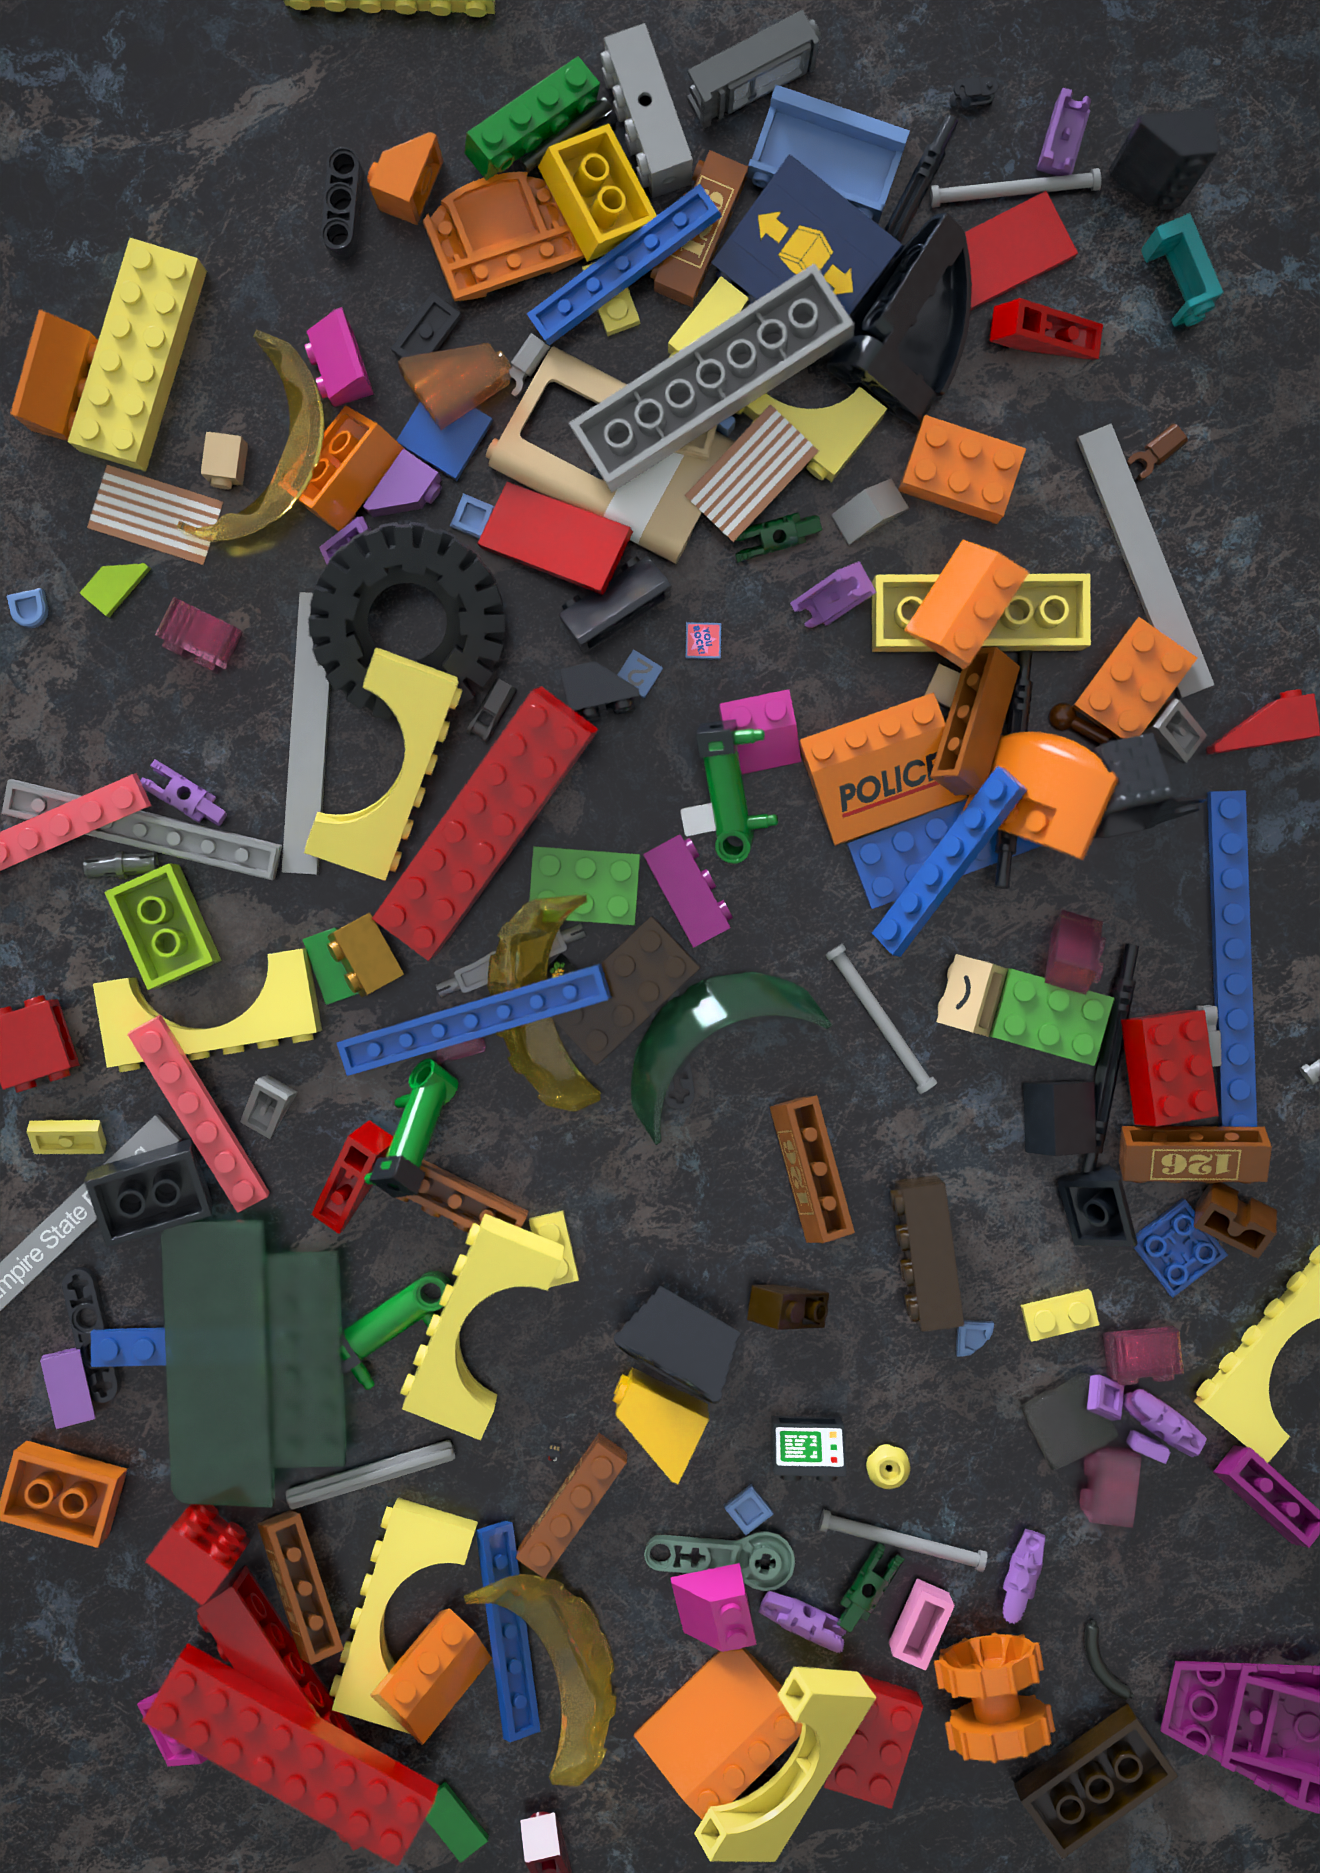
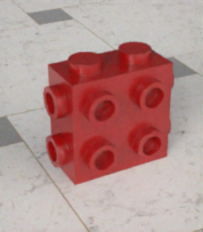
(34, 1044)

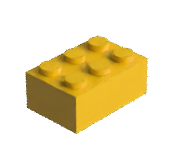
(596, 190)

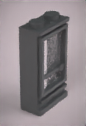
(754, 67)

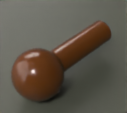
(1064, 717)

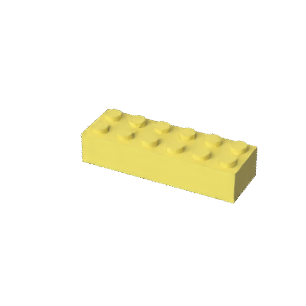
(137, 354)
(1043, 615)

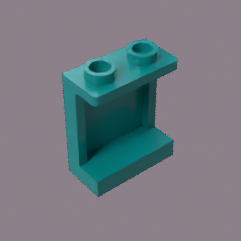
(1190, 266)

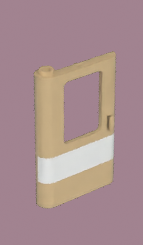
(649, 503)

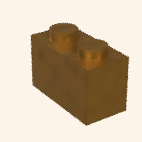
(364, 955)

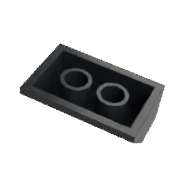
(625, 600)

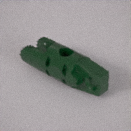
(792, 533)
(854, 1601)

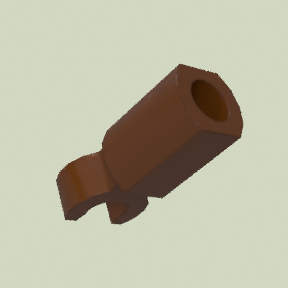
(1159, 449)

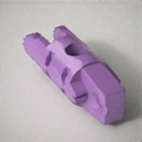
(196, 806)
(1164, 1422)
(1023, 1574)
(803, 1620)

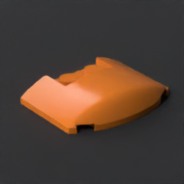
(499, 234)
(1064, 791)

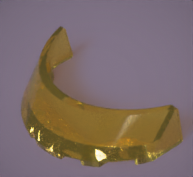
(298, 458)
(536, 1046)
(580, 1663)

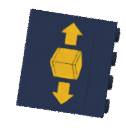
(801, 224)

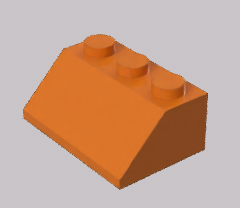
(53, 376)
(350, 467)
(966, 602)
(432, 1675)

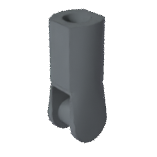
(494, 705)

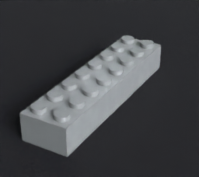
(713, 377)

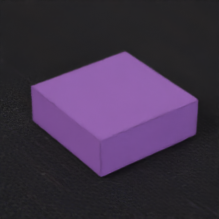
(1105, 1397)
(1148, 1446)

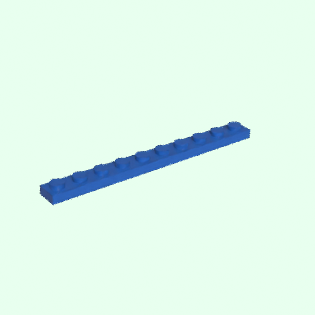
(1232, 957)

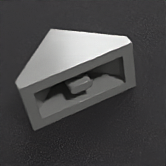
(869, 511)
(1176, 730)
(267, 1105)

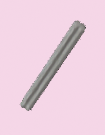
(370, 1474)

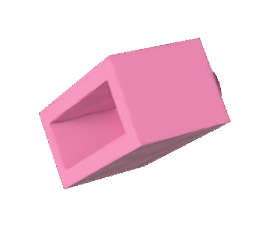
(921, 1624)

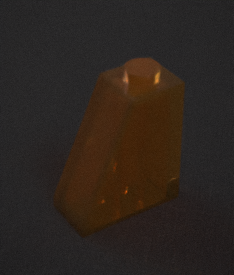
(455, 379)

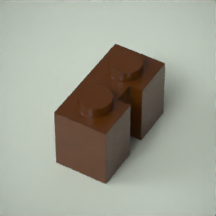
(1237, 1223)

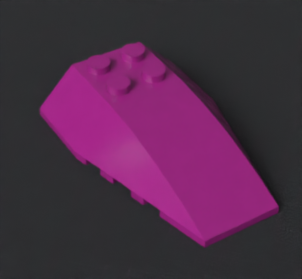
(1252, 1722)

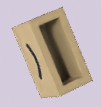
(971, 995)

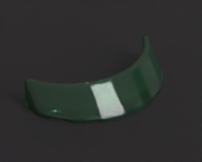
(694, 1017)

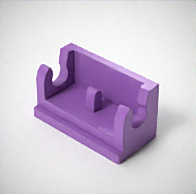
(1064, 134)
(835, 595)
(67, 1387)

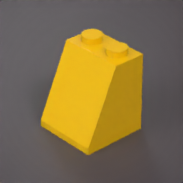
(661, 1420)

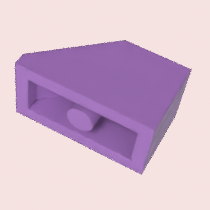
(404, 487)

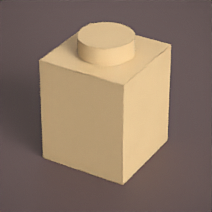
(224, 460)

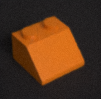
(406, 177)

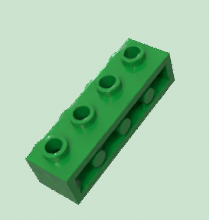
(531, 118)

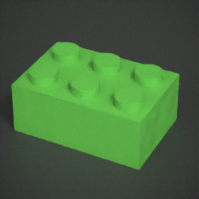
(605, 877)
(1051, 1017)

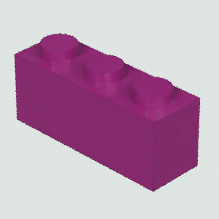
(688, 890)
(1270, 1495)

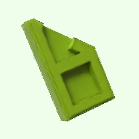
(113, 585)

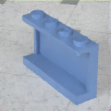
(836, 144)

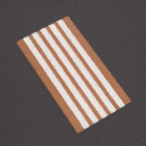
(751, 473)
(149, 512)

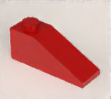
(1045, 330)
(1278, 722)
(346, 1181)

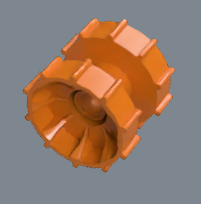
(998, 1719)

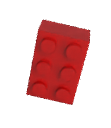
(1169, 1067)
(199, 1551)
(880, 1746)

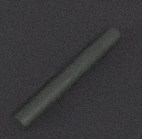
(573, 129)

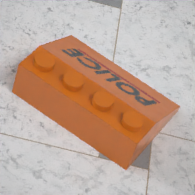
(878, 769)

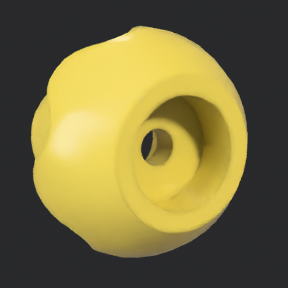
(884, 1456)

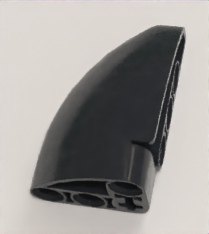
(912, 324)

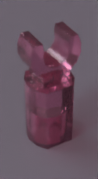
(460, 1050)

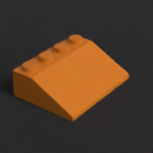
(719, 1730)

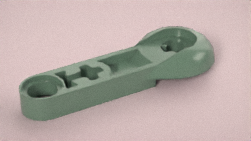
(729, 1552)

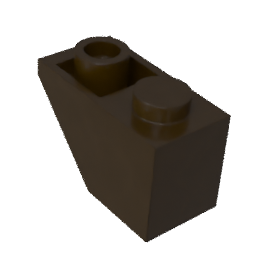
(787, 1307)

